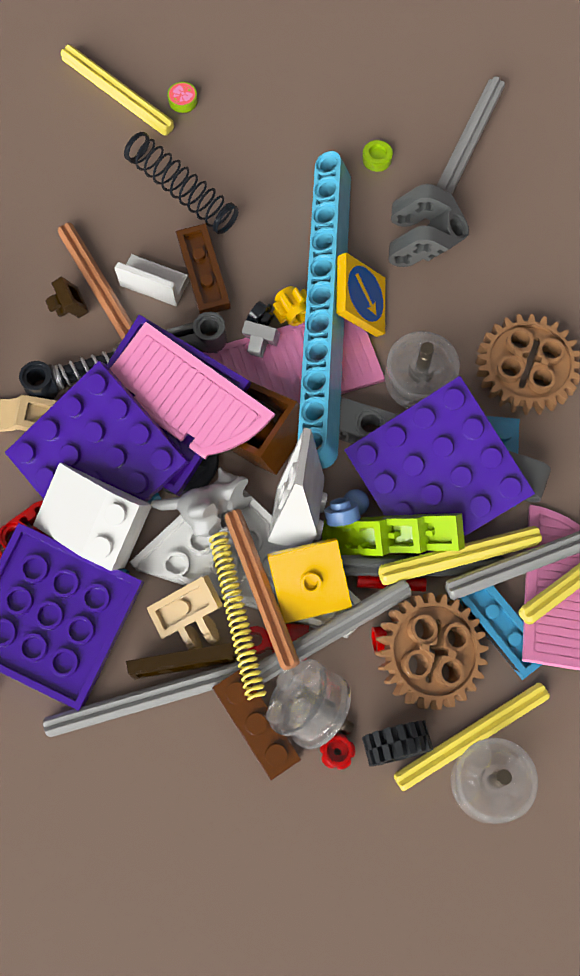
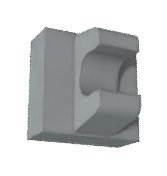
(259, 337)

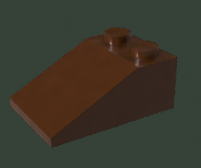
(278, 438)

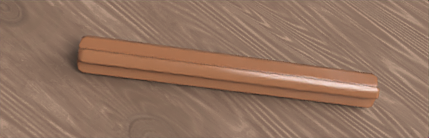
(95, 279)
(262, 590)

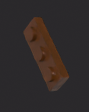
(203, 269)
(268, 746)

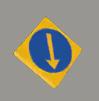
(360, 295)

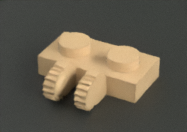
(185, 607)

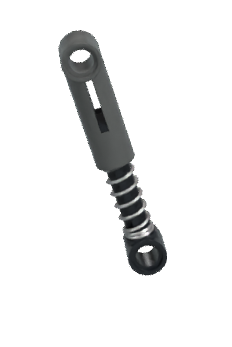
(59, 376)

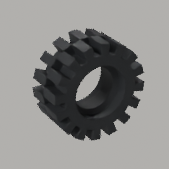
(397, 743)

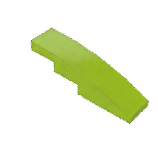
(398, 534)

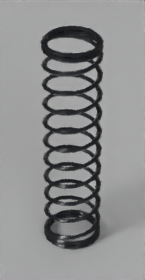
(142, 150)

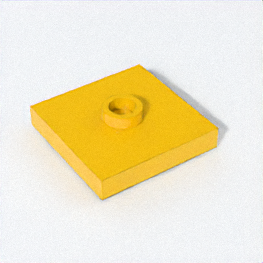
(309, 580)

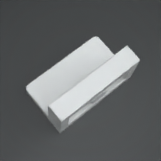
(152, 279)

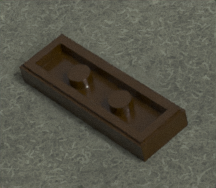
(181, 661)

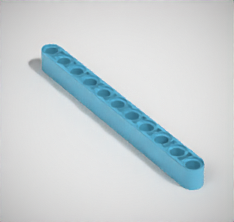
(322, 325)

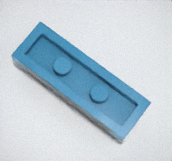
(501, 627)

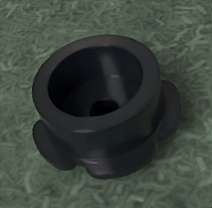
(261, 314)

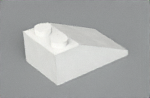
(299, 497)
(92, 517)

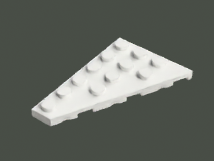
(185, 557)

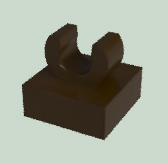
(67, 299)

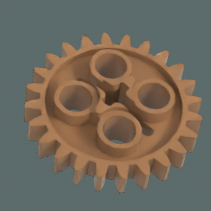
(557, 373)
(460, 658)

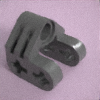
(425, 242)

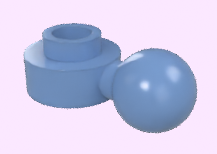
(347, 509)

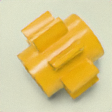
(290, 305)

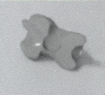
(205, 505)

